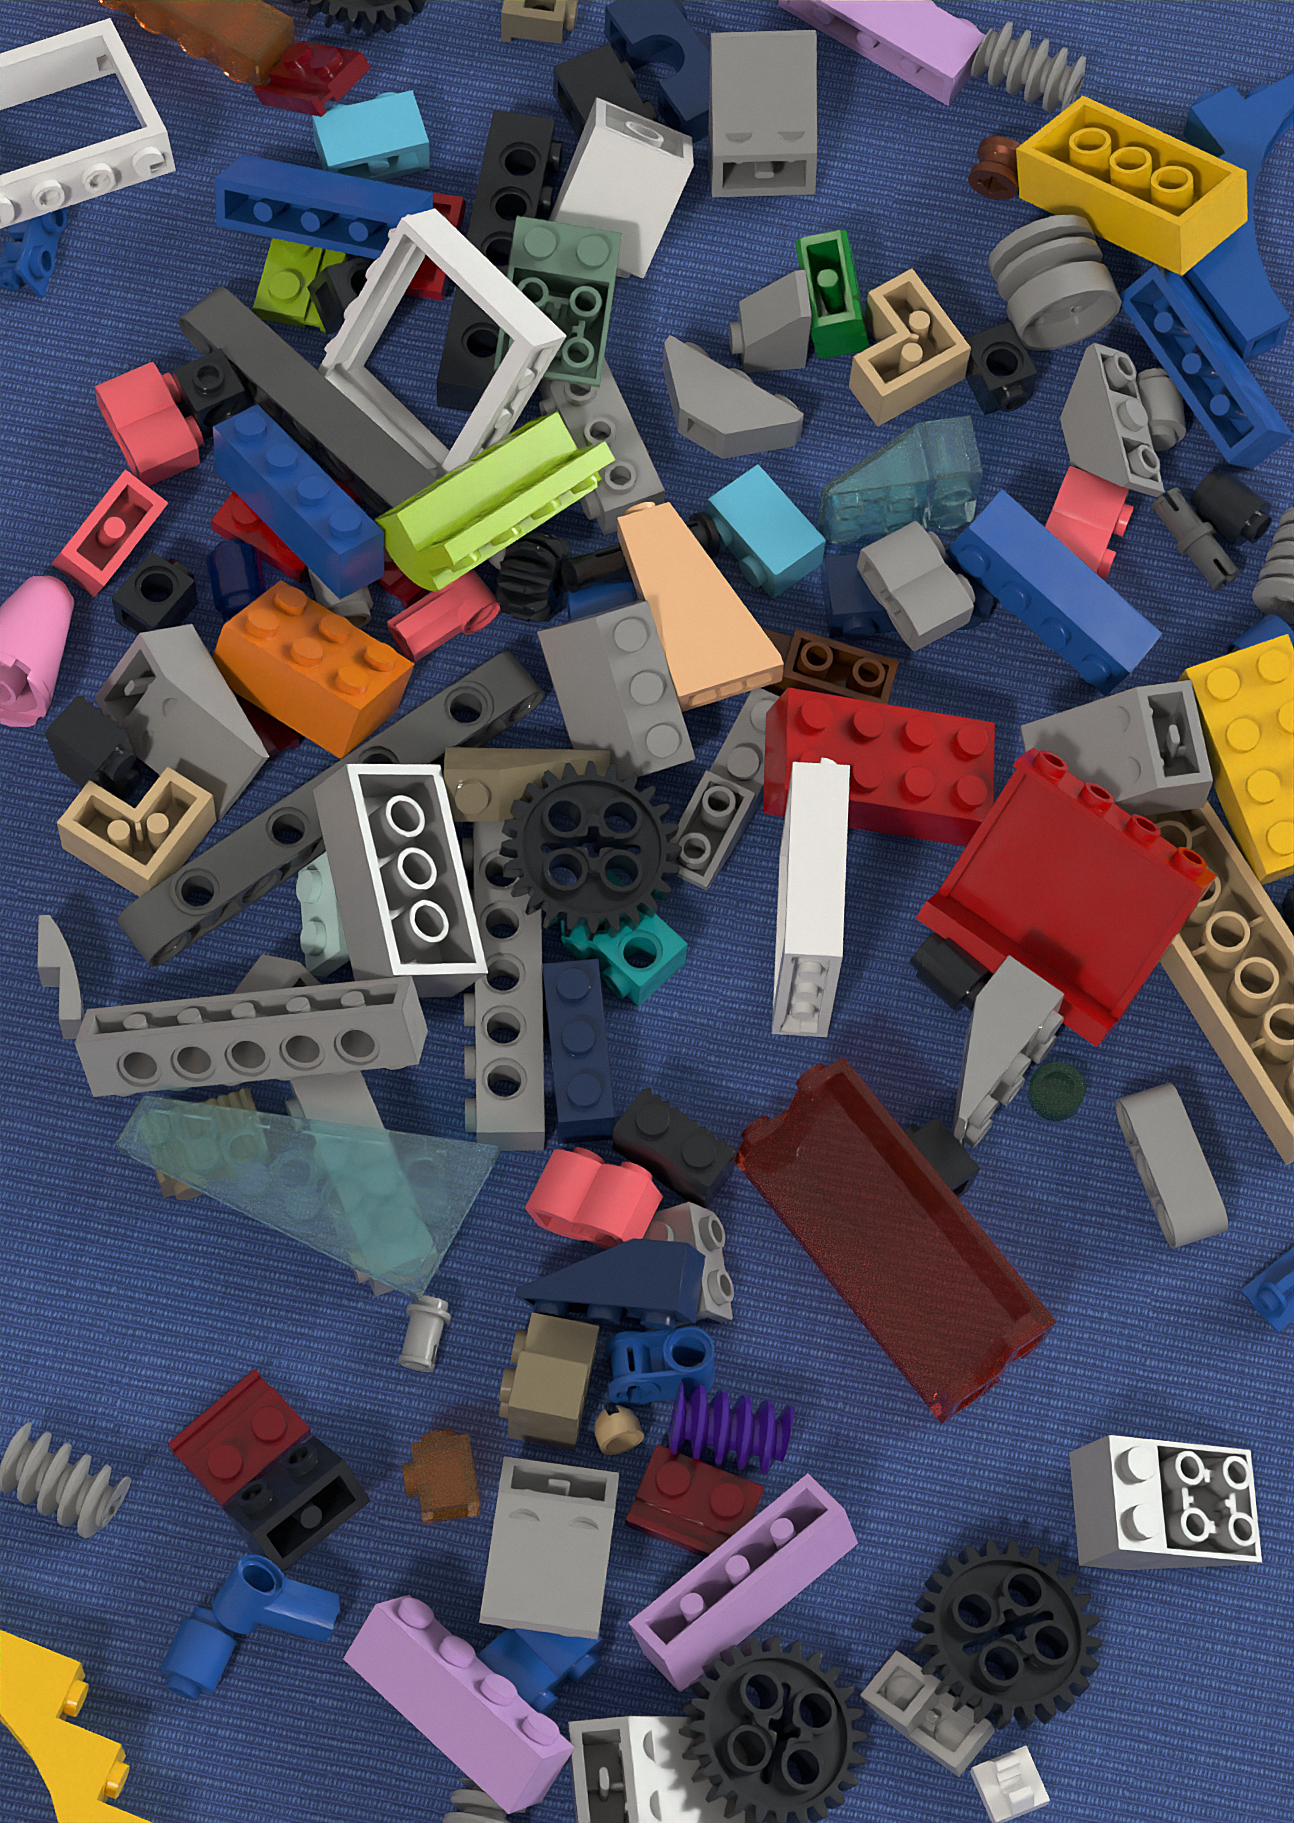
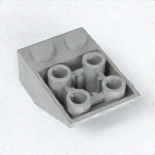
(763, 113)
(183, 714)
(1135, 745)
(1007, 1029)
(1163, 1505)
(549, 1548)
(636, 1773)

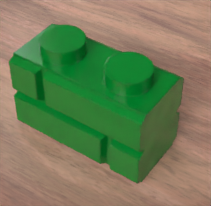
(833, 293)

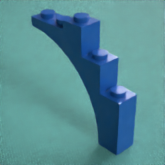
(1232, 275)

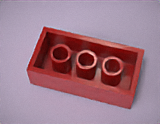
(908, 766)

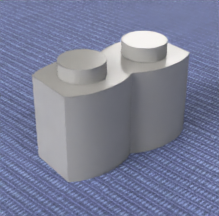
(916, 585)

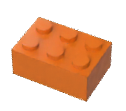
(311, 669)

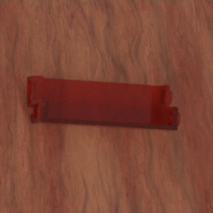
(893, 1239)

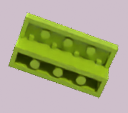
(490, 501)

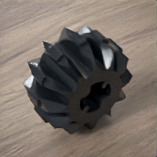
(531, 577)

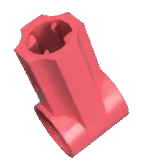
(459, 607)

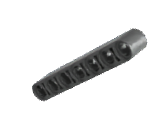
(305, 402)

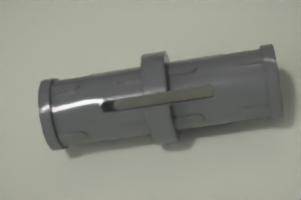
(1195, 539)

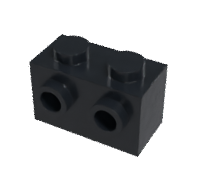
(296, 1503)

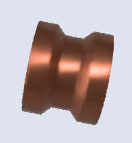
(997, 169)

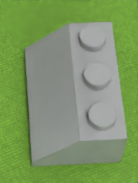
(617, 689)

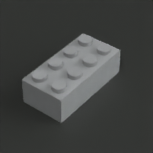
(400, 876)

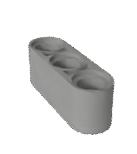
(1171, 1165)

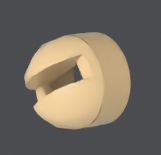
(618, 1431)

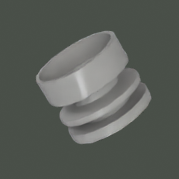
(1054, 282)

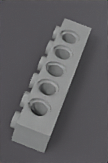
(252, 1036)
(518, 1119)

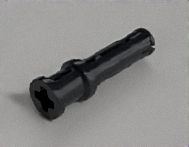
(610, 564)

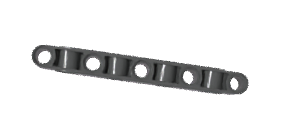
(255, 863)

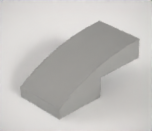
(58, 970)
(911, 1706)

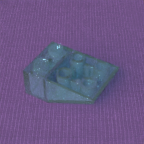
(919, 476)

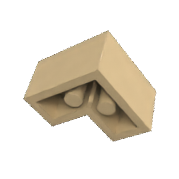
(914, 351)
(142, 843)

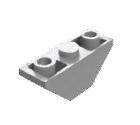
(724, 406)
(1108, 423)

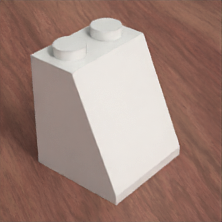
(625, 181)

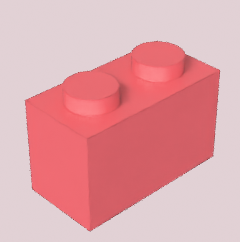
(109, 533)

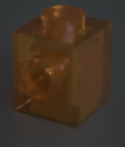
(442, 1477)

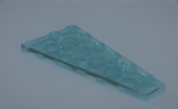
(344, 1189)

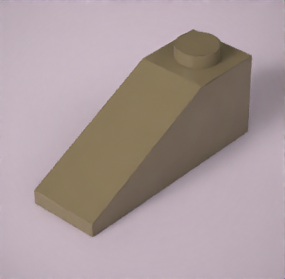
(488, 780)

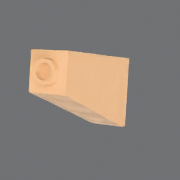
(701, 622)

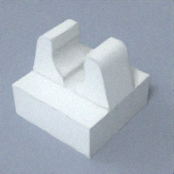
(1010, 1785)

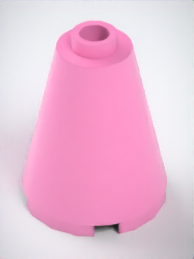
(31, 648)

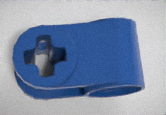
(656, 1366)

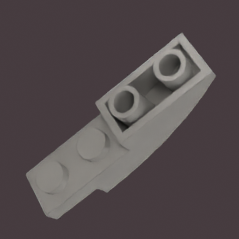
(725, 796)

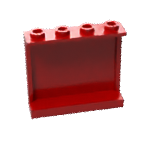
(1069, 892)

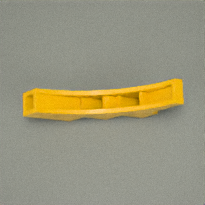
(75, 1763)

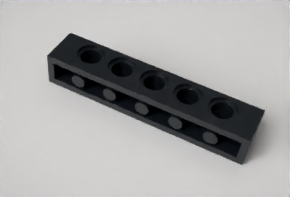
(512, 145)

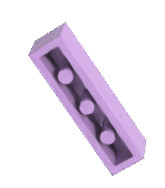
(901, 36)
(744, 1582)
(459, 1703)

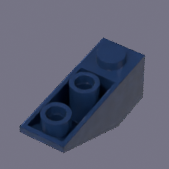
(630, 1280)

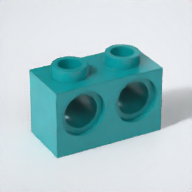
(650, 938)

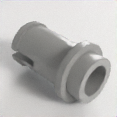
(424, 1333)

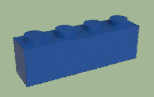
(313, 205)
(1205, 367)
(299, 501)
(1053, 593)

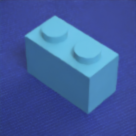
(373, 138)
(765, 532)

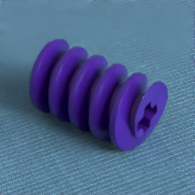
(730, 1428)

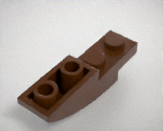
(831, 668)

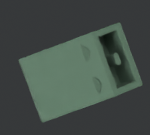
(572, 281)

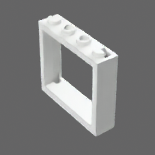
(95, 169)
(366, 317)
(811, 898)

